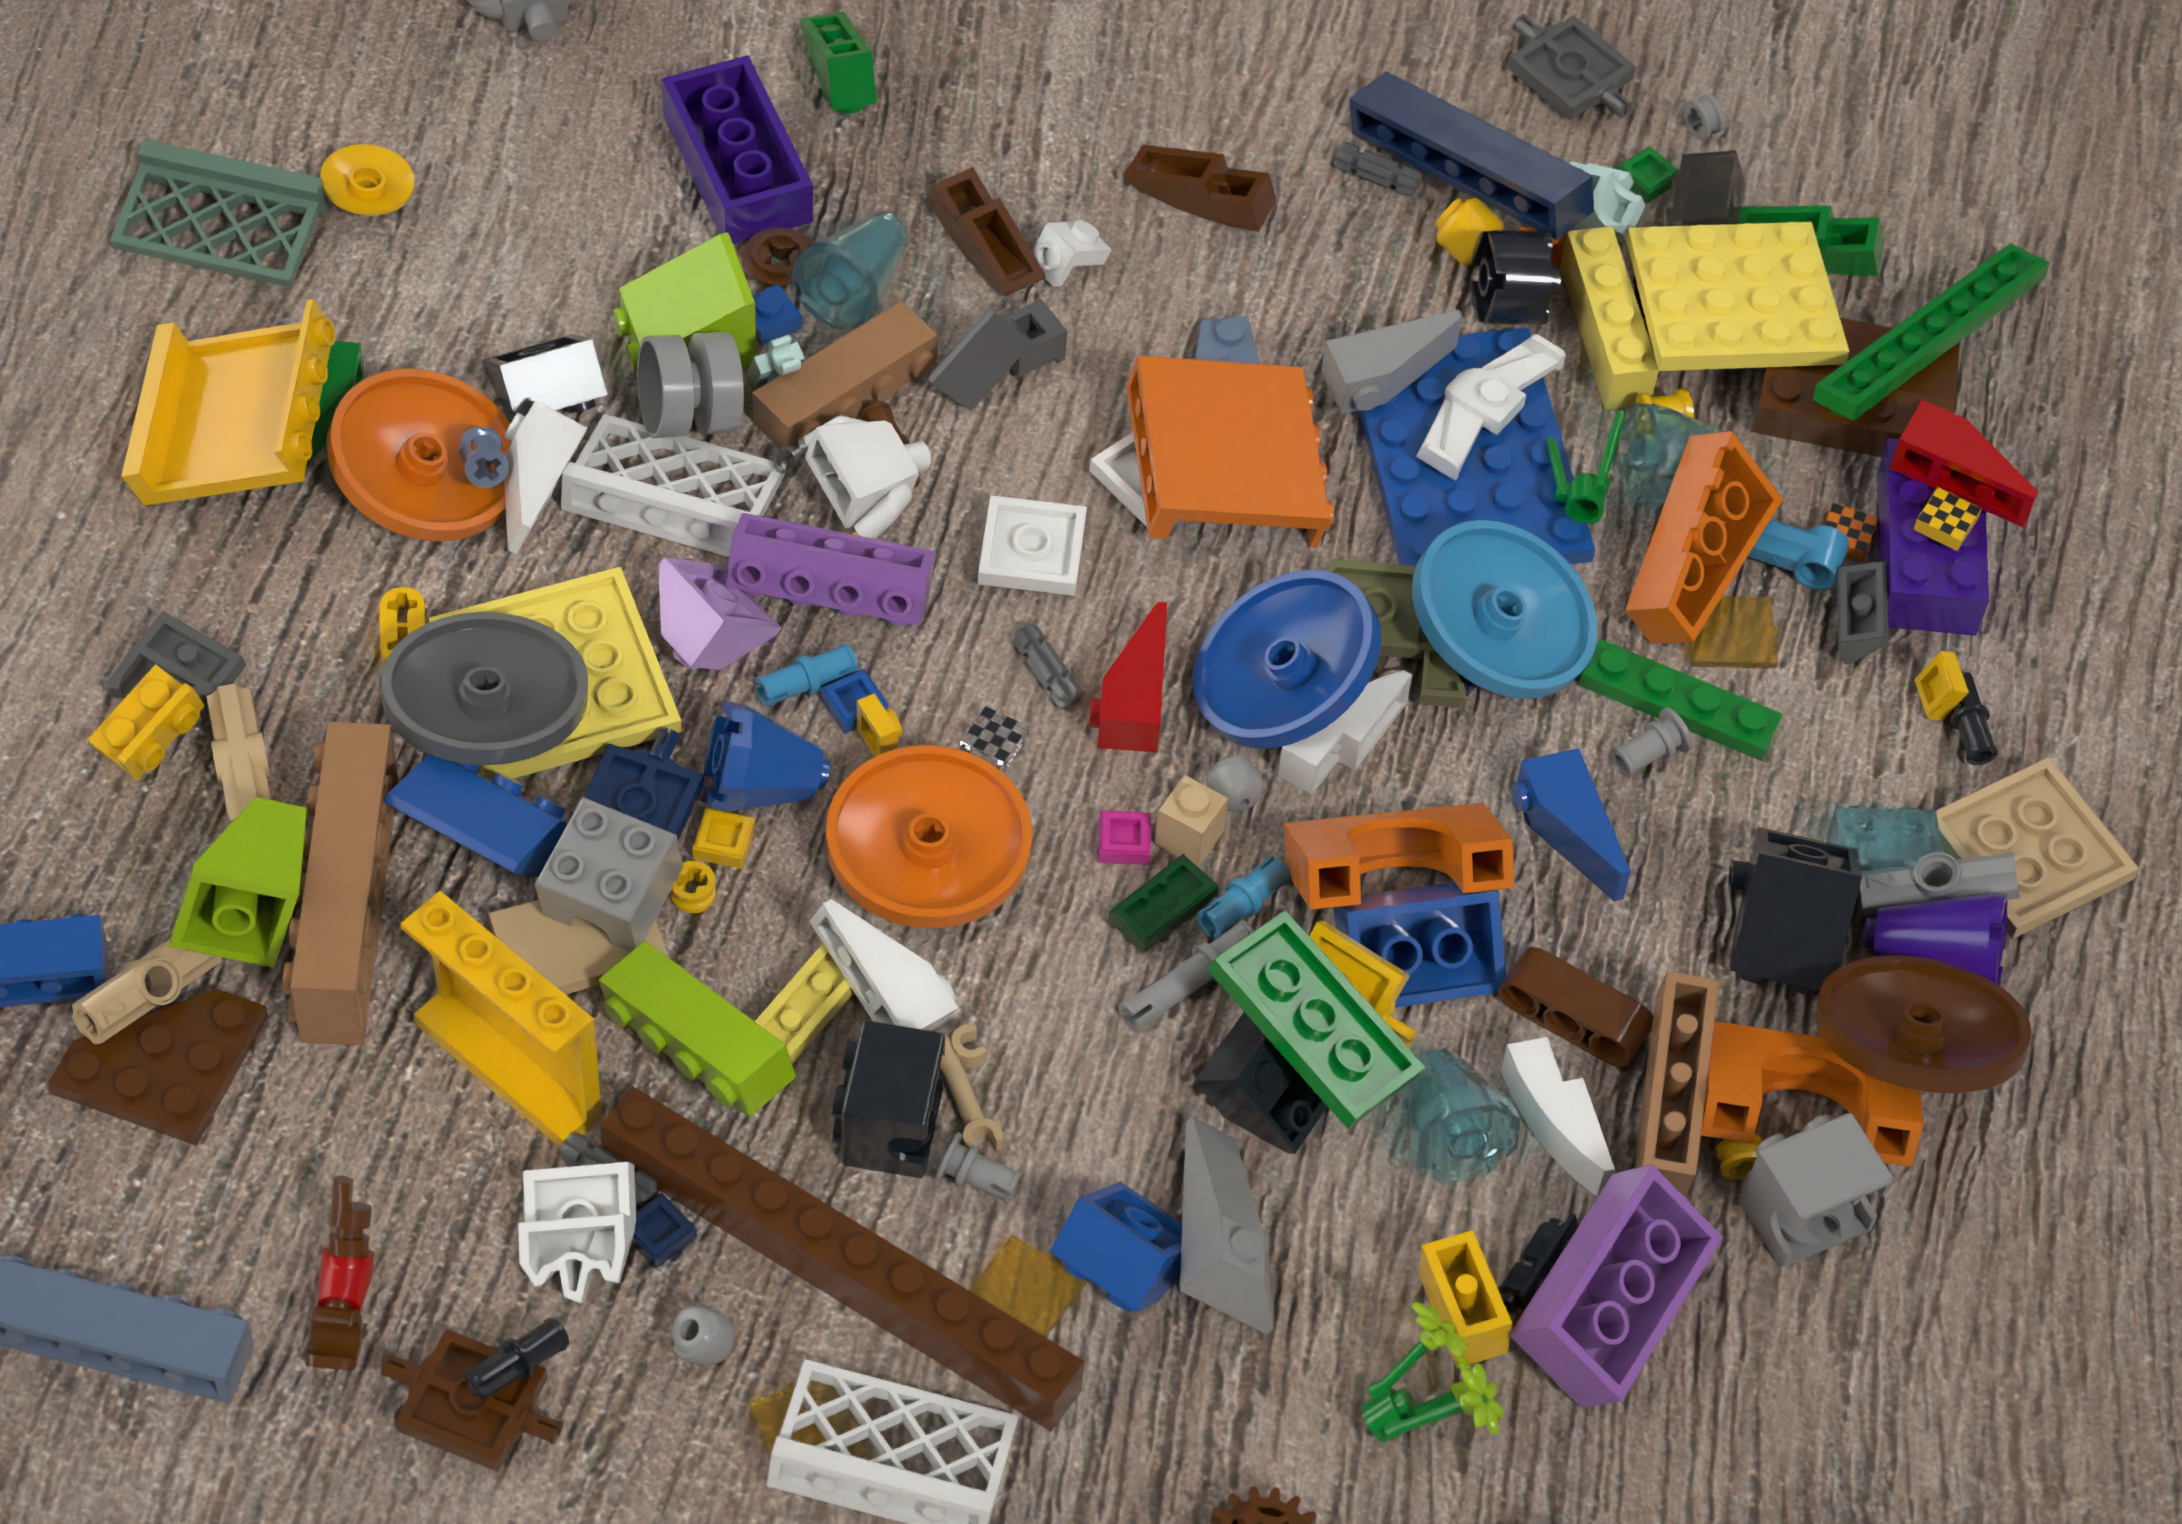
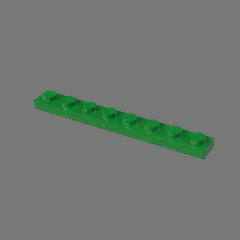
(1930, 332)

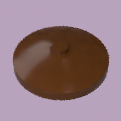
(1923, 1024)

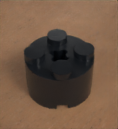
(1514, 277)

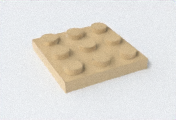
(2056, 840)

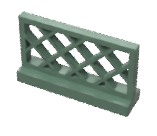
(228, 178)

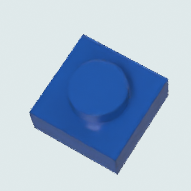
(775, 315)

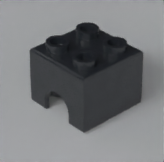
(889, 1098)

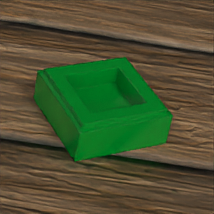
(1649, 173)

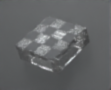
(995, 738)

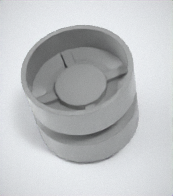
(690, 384)

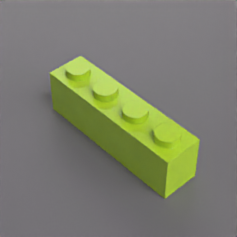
(696, 1029)

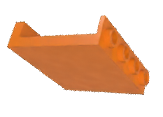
(1227, 445)

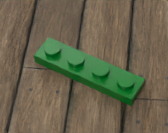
(1701, 706)

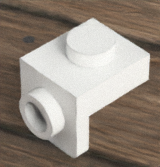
(1067, 246)

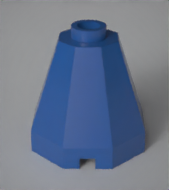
(759, 762)

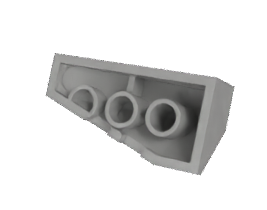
(1222, 1235)

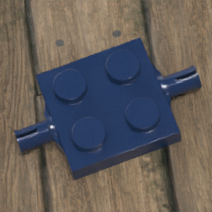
(647, 784)

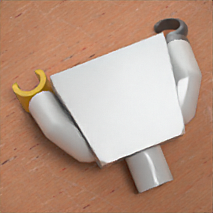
(861, 470)

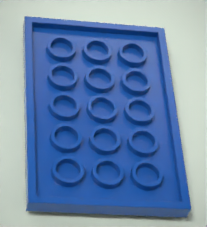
(1502, 478)

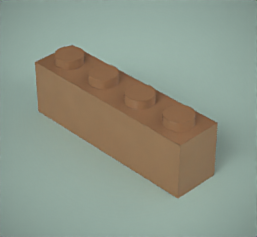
(847, 376)
(1677, 1077)

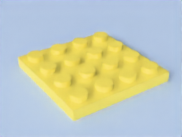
(1736, 296)
(625, 680)

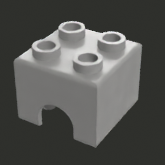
(609, 873)
(1814, 1188)

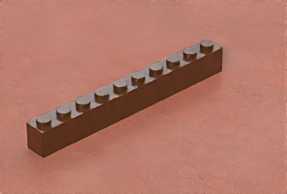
(845, 1260)

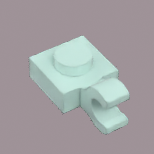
(779, 360)

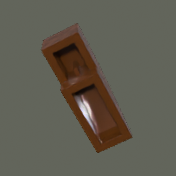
(1203, 185)
(985, 232)

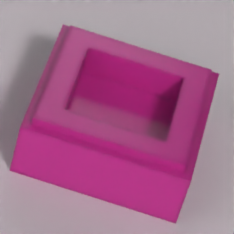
(1124, 837)

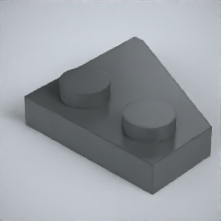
(180, 653)

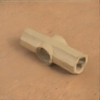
(237, 748)
(125, 995)

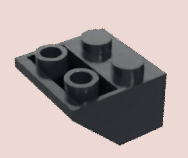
(1260, 1088)

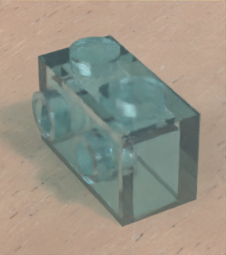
(1886, 835)

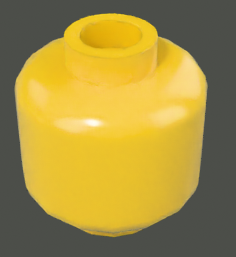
(1461, 226)

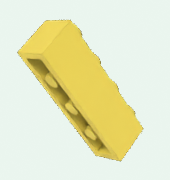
(1608, 317)

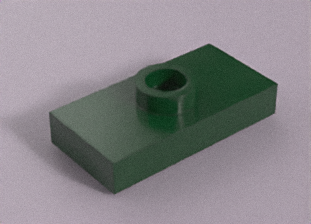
(1163, 903)

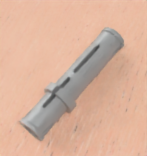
(1180, 980)

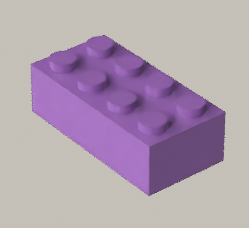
(1616, 1286)

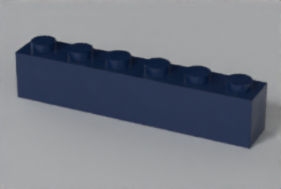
(1472, 155)

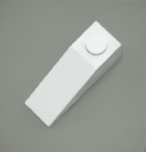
(536, 459)
(884, 974)

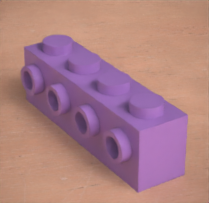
(830, 569)

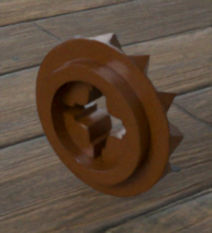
(779, 243)

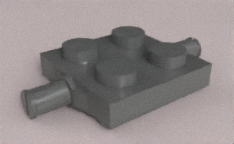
(1571, 67)

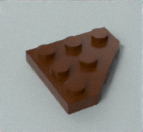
(165, 1065)

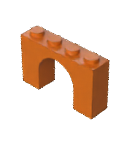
(1456, 839)
(1762, 1060)

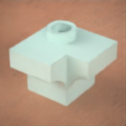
(1612, 201)

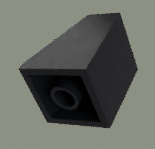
(1794, 910)

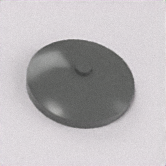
(484, 688)

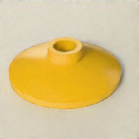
(367, 179)

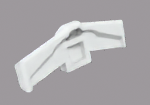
(1486, 399)

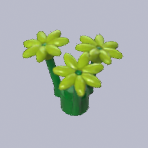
(1396, 1412)

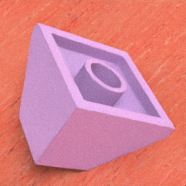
(705, 618)

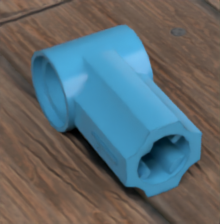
(1809, 553)

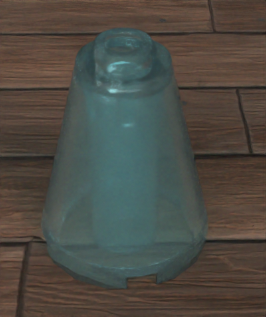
(850, 270)

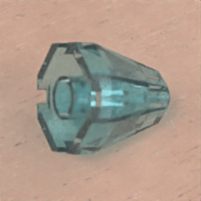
(1654, 450)
(1458, 1120)

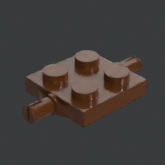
(452, 1419)

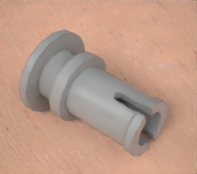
(1657, 741)
(976, 1170)

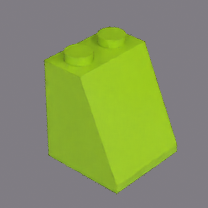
(689, 296)
(245, 886)

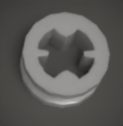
(1704, 116)

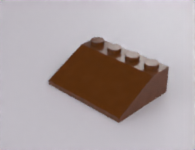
(1788, 409)

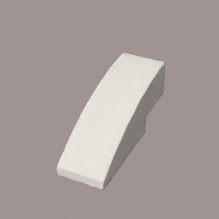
(1349, 736)
(1557, 1112)

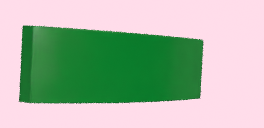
(1845, 244)

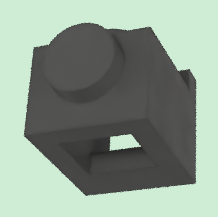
(1046, 334)

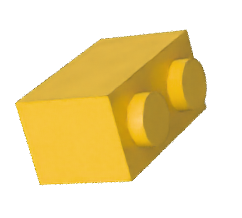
(1466, 1295)

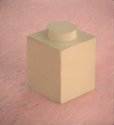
(1191, 820)

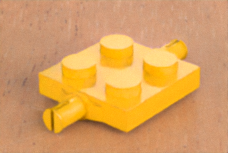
(1368, 972)

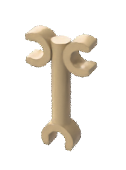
(952, 1067)

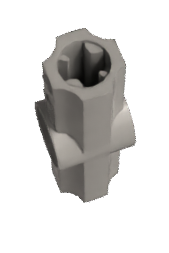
(1962, 879)

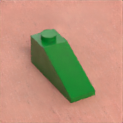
(840, 62)

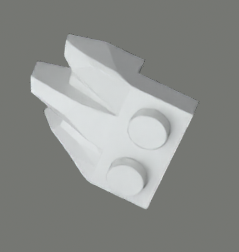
(577, 1224)

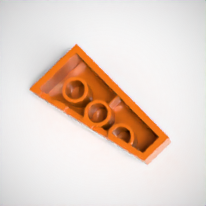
(1701, 538)

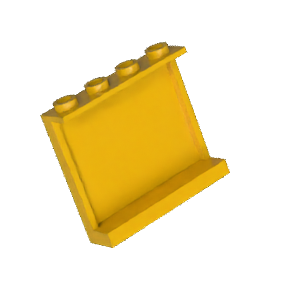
(228, 410)
(507, 1022)

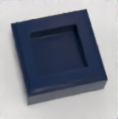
(661, 1231)

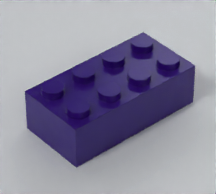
(737, 149)
(1926, 580)

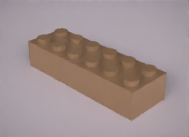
(342, 885)

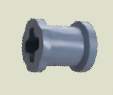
(479, 460)

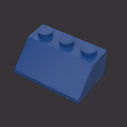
(482, 813)
(1435, 935)

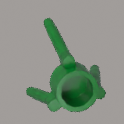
(1587, 492)

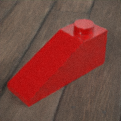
(1956, 457)
(1132, 690)

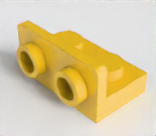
(147, 723)

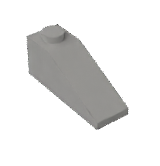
(1382, 362)

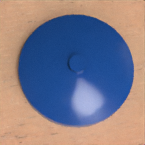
(1287, 659)

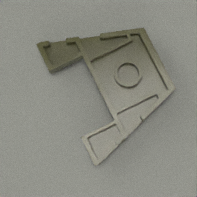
(1390, 593)

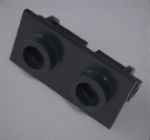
(1543, 1251)

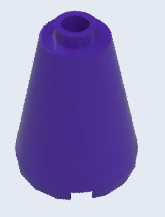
(1954, 930)

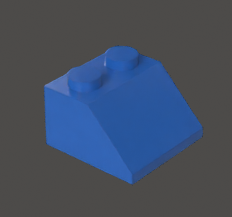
(1121, 1246)

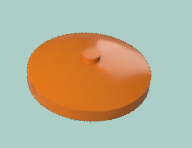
(400, 457)
(928, 836)

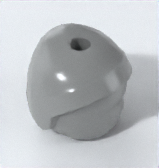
(1236, 780)
(702, 1335)

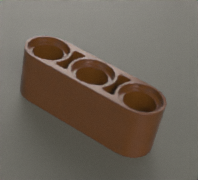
(1576, 1006)

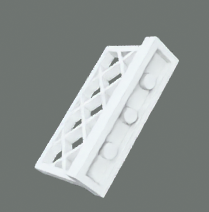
(664, 508)
(883, 1484)

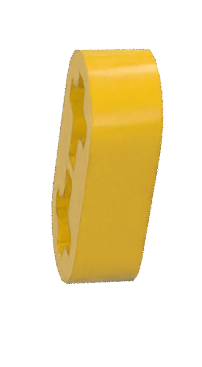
(390, 629)

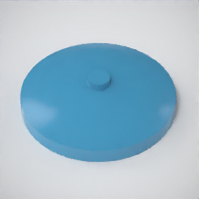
(1504, 609)

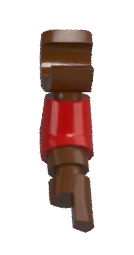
(343, 1283)

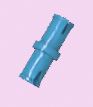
(806, 675)
(1243, 897)

